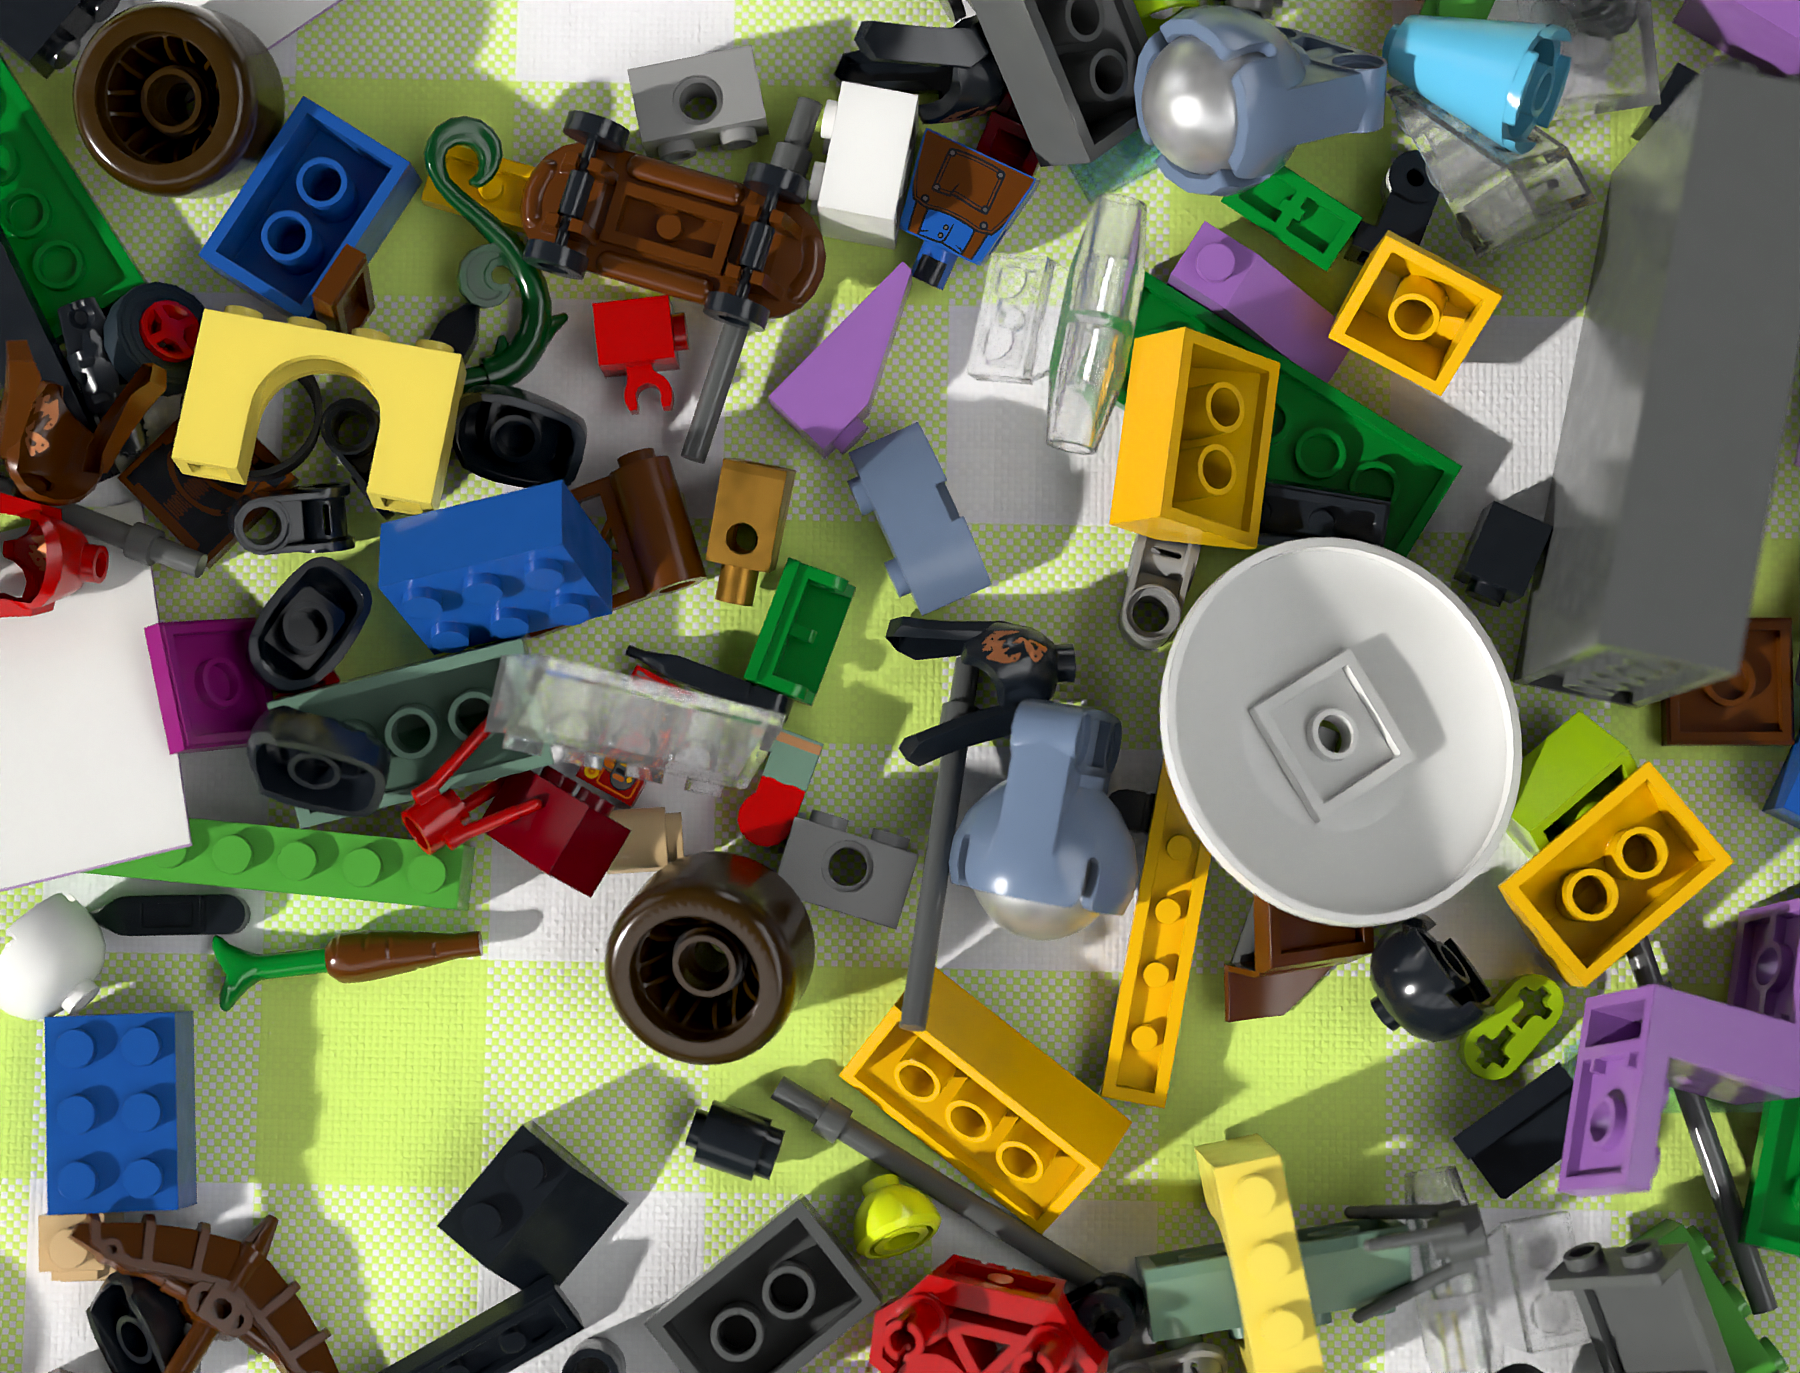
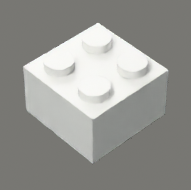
(867, 166)

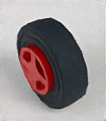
(152, 316)

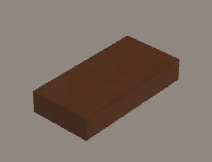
(345, 293)

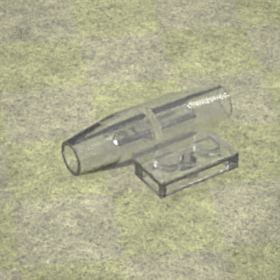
(1068, 322)
(1504, 1302)

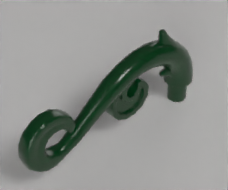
(537, 325)

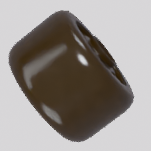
(135, 90)
(683, 991)

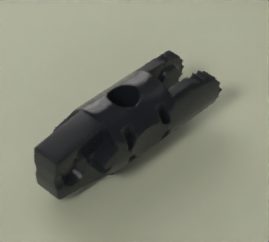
(91, 367)

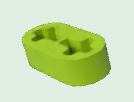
(1522, 1037)

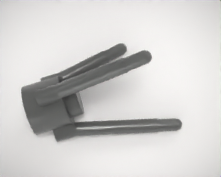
(1454, 1232)

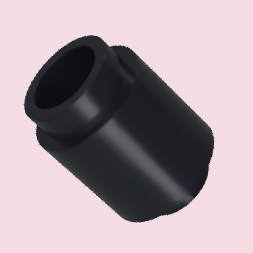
(735, 1141)

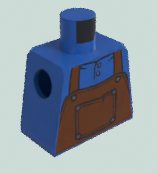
(960, 205)

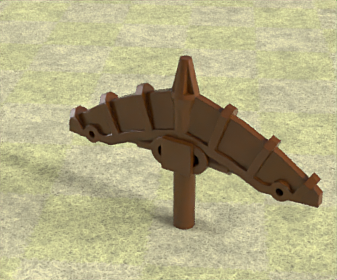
(221, 1288)

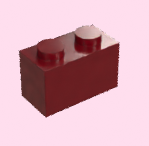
(567, 836)

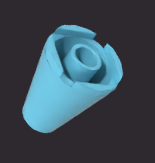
(1483, 71)

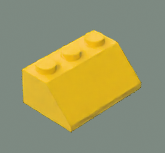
(1195, 440)
(1613, 876)

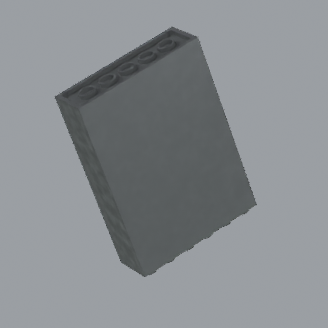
(1675, 402)

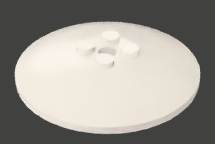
(1420, 717)

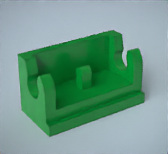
(1298, 216)
(800, 632)

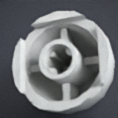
(51, 960)

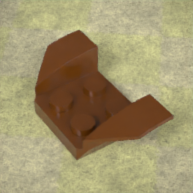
(1288, 961)

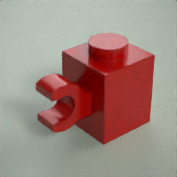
(638, 341)

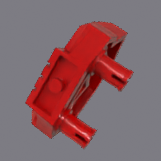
(968, 1306)

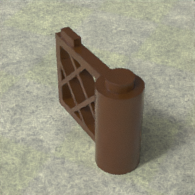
(648, 529)

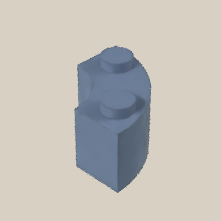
(921, 524)

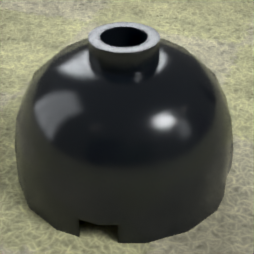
(1425, 983)

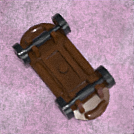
(671, 228)

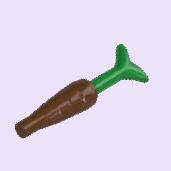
(347, 958)

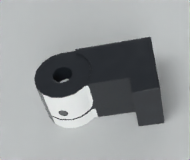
(1405, 211)

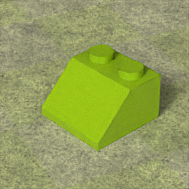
(1565, 780)

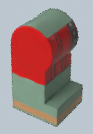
(770, 812)

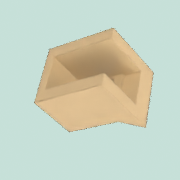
(63, 1256)

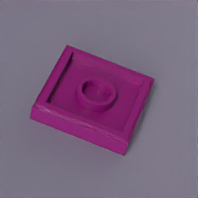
(205, 683)

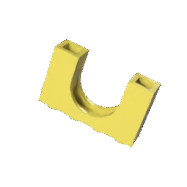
(248, 359)
(1253, 1210)

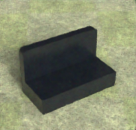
(1521, 1133)

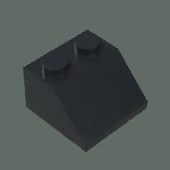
(532, 1210)

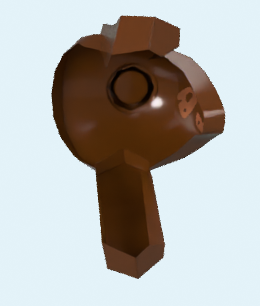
(46, 447)

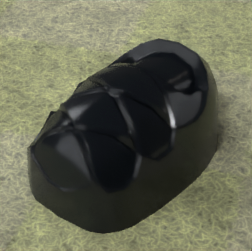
(518, 437)
(308, 626)
(318, 763)
(136, 1324)

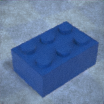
(302, 206)
(496, 568)
(120, 1112)

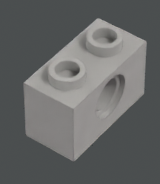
(667, 87)
(881, 891)

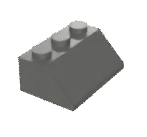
(1068, 71)

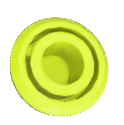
(892, 1219)

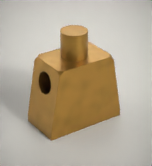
(754, 496)

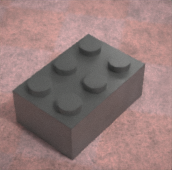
(767, 1300)

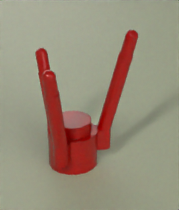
(441, 817)

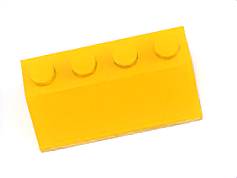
(989, 1103)

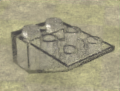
(1493, 192)

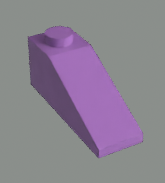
(1257, 300)
(839, 379)

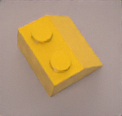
(1414, 312)

